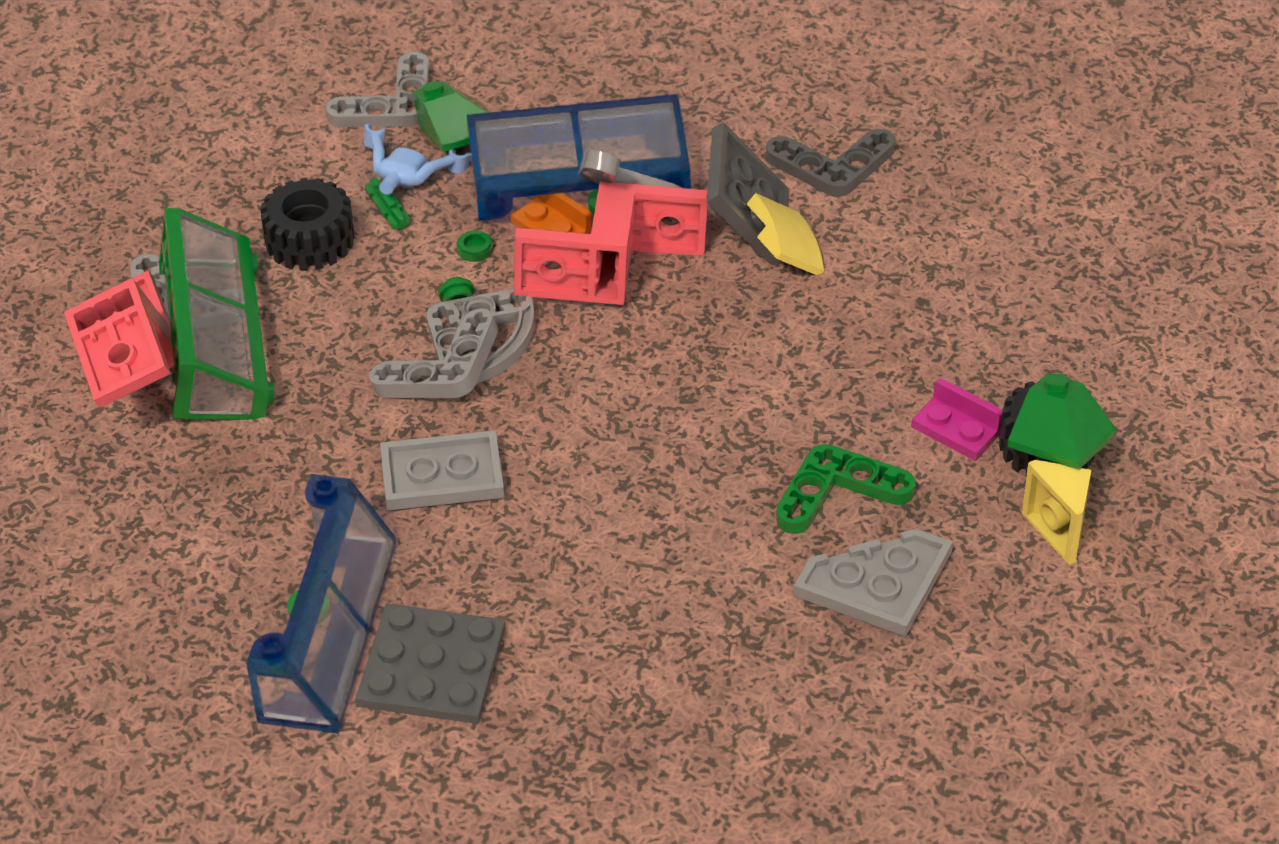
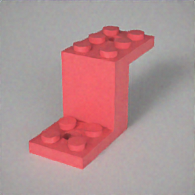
(599, 263)
(122, 338)

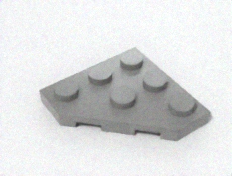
(877, 580)

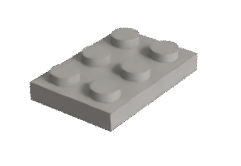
(441, 470)

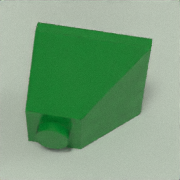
(443, 113)
(1061, 422)

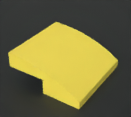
(787, 235)

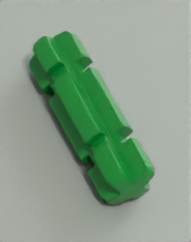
(387, 205)

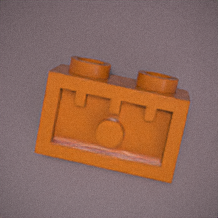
(553, 213)

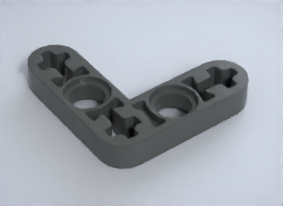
(838, 169)

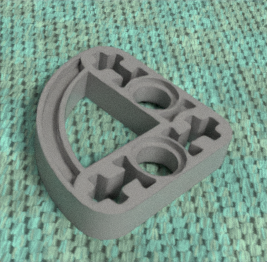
(456, 309)

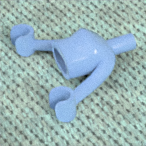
(405, 166)

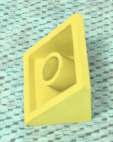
(1057, 504)

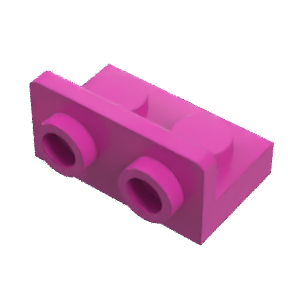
(959, 420)

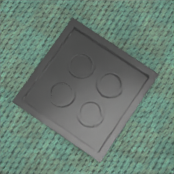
(733, 180)
(431, 663)

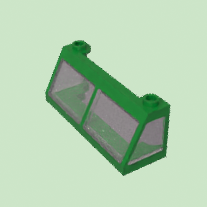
(213, 320)

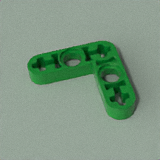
(828, 475)

